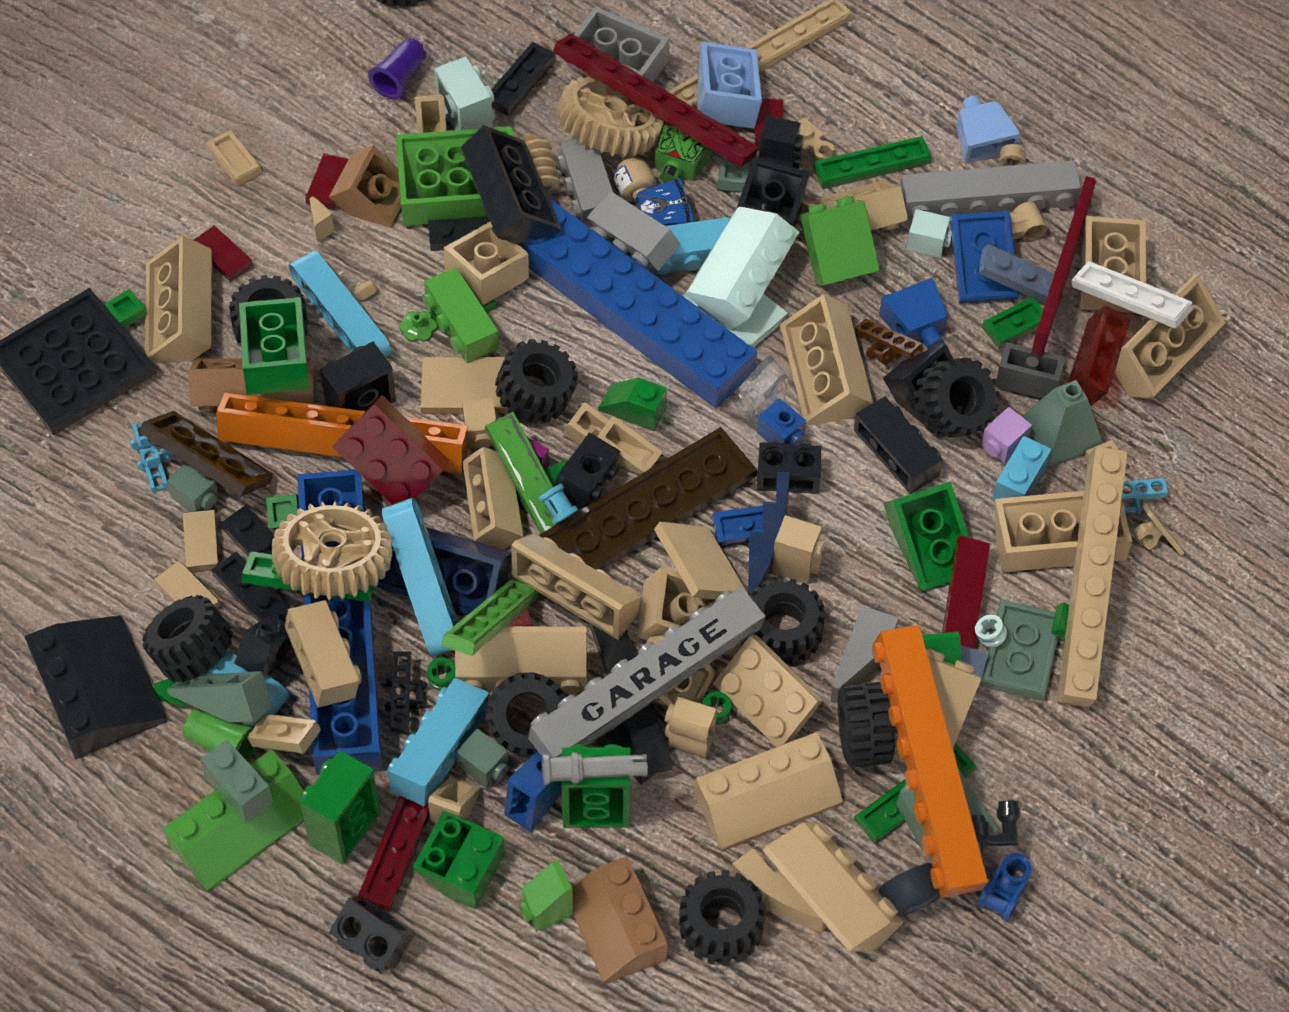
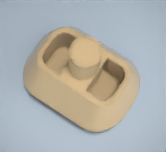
(365, 290)

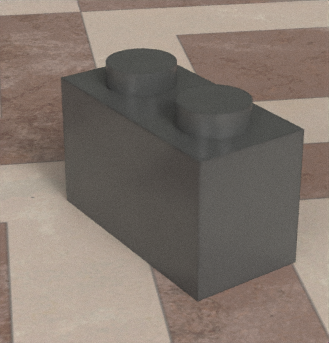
(1029, 372)

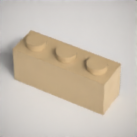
(491, 500)
(322, 653)

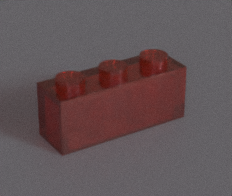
(1099, 352)

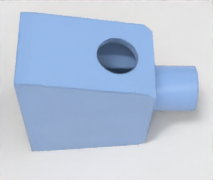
(984, 130)

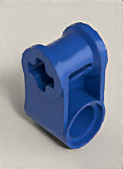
(1004, 891)

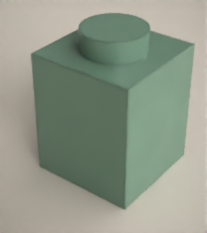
(192, 489)
(482, 759)

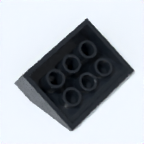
(95, 682)

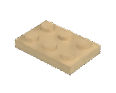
(767, 692)

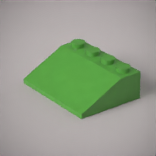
(435, 177)

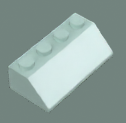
(741, 265)

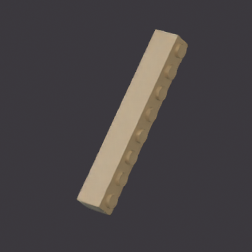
(1092, 577)

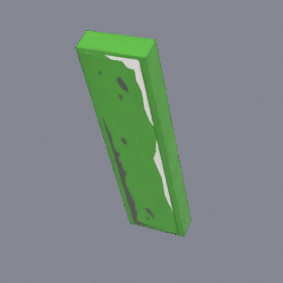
(522, 467)

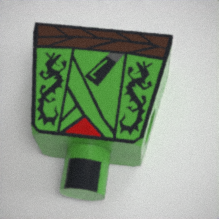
(679, 155)

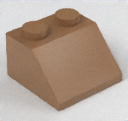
(369, 187)

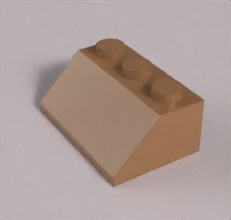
(617, 921)

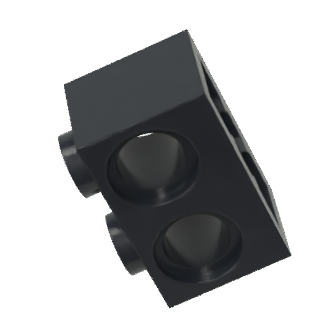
(789, 459)
(374, 925)

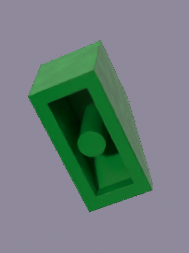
(636, 402)

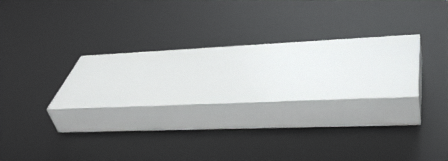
(1132, 294)

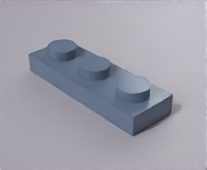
(1015, 273)

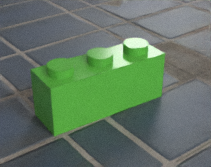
(460, 315)

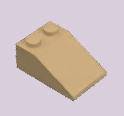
(668, 603)

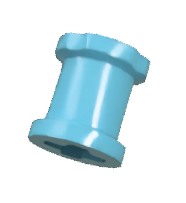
(558, 504)

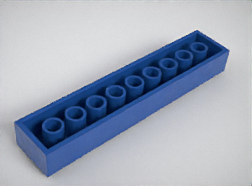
(641, 309)
(354, 722)

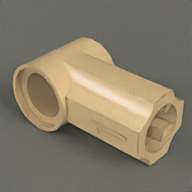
(1027, 222)

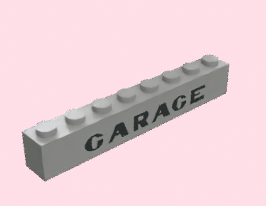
(647, 675)

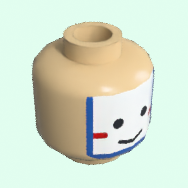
(632, 177)

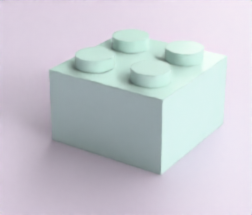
(465, 96)

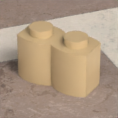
(691, 726)

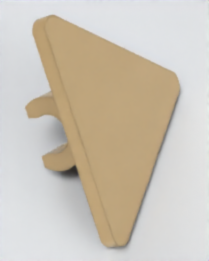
(1154, 530)

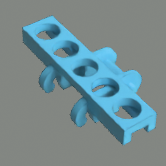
(150, 462)
(1137, 496)

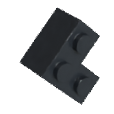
(781, 142)

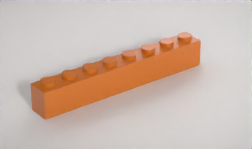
(317, 427)
(929, 762)

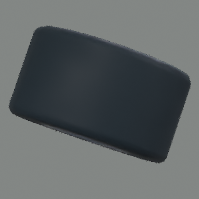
(911, 890)

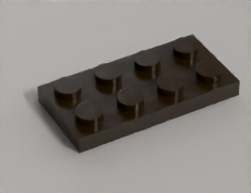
(206, 453)

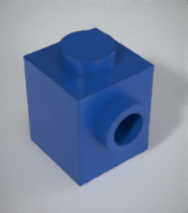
(781, 424)

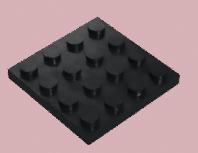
(72, 361)

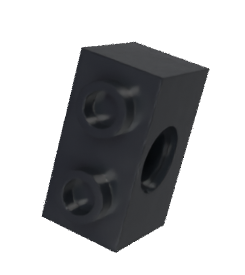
(591, 456)
(265, 645)

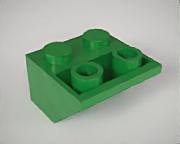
(460, 859)

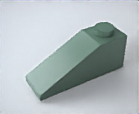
(226, 695)

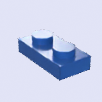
(736, 524)

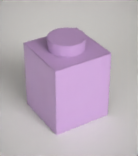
(1004, 434)

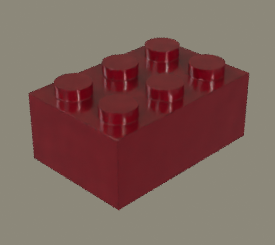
(391, 452)

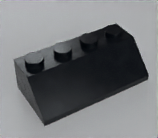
(509, 186)

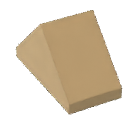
(430, 113)
(453, 797)

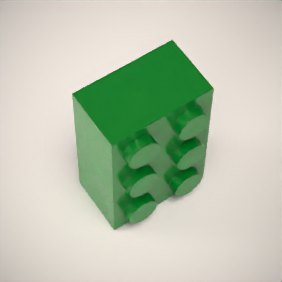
(273, 346)
(596, 801)
(340, 806)

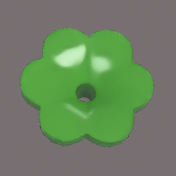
(418, 326)

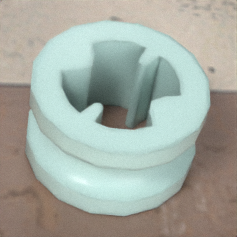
(994, 639)

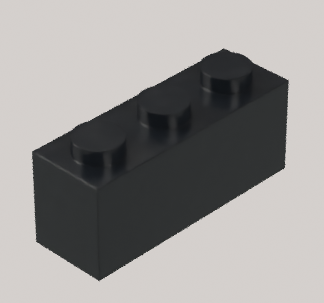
(898, 444)

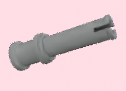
(578, 767)

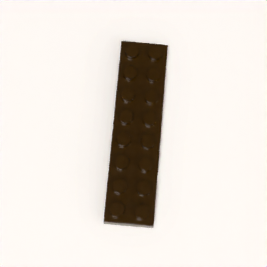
(661, 494)

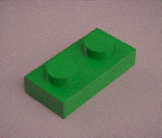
(1013, 322)

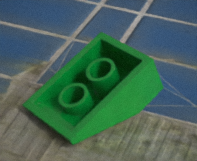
(927, 532)

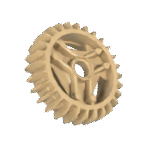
(606, 119)
(338, 570)

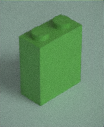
(839, 241)

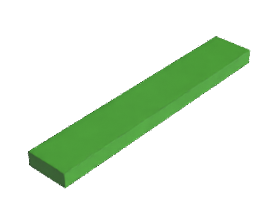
(490, 617)

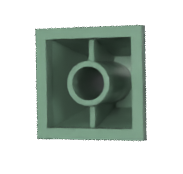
(1064, 423)

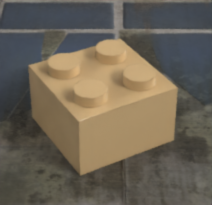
(487, 263)

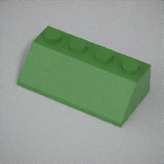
(217, 840)

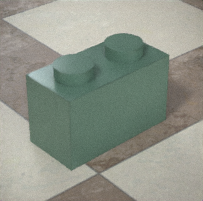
(236, 781)

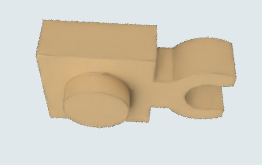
(814, 141)

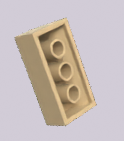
(178, 302)
(1161, 351)
(826, 361)
(1045, 531)
(574, 584)
(548, 651)
(768, 791)
(834, 886)

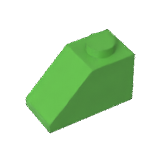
(547, 897)

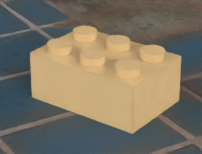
(1116, 246)

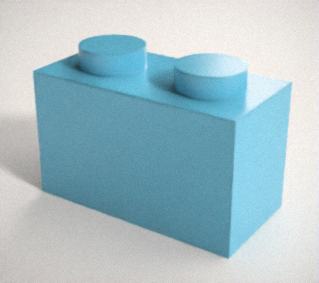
(1022, 470)

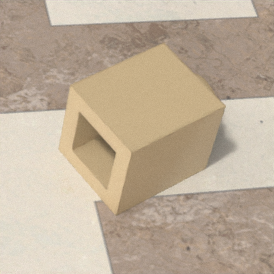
(477, 415)

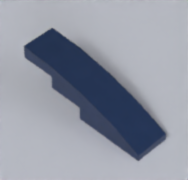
(762, 543)

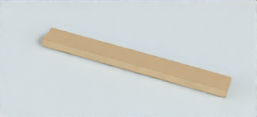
(783, 41)

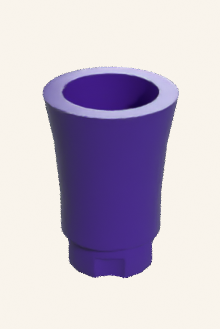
(397, 69)

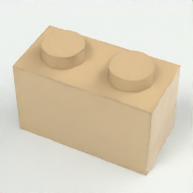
(797, 550)

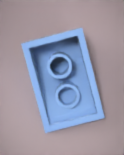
(729, 84)

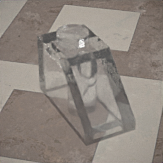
(761, 389)

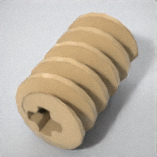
(544, 161)

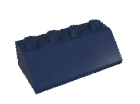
(468, 569)

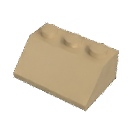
(882, 201)

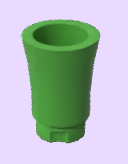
(211, 731)

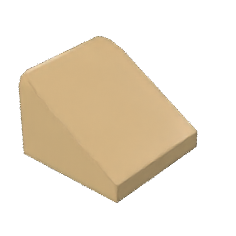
(322, 219)

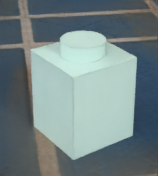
(929, 233)

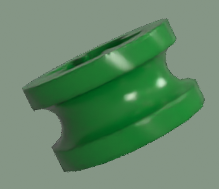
(432, 672)
(719, 698)

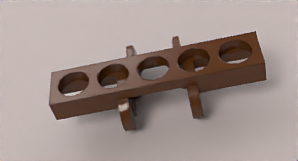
(879, 341)

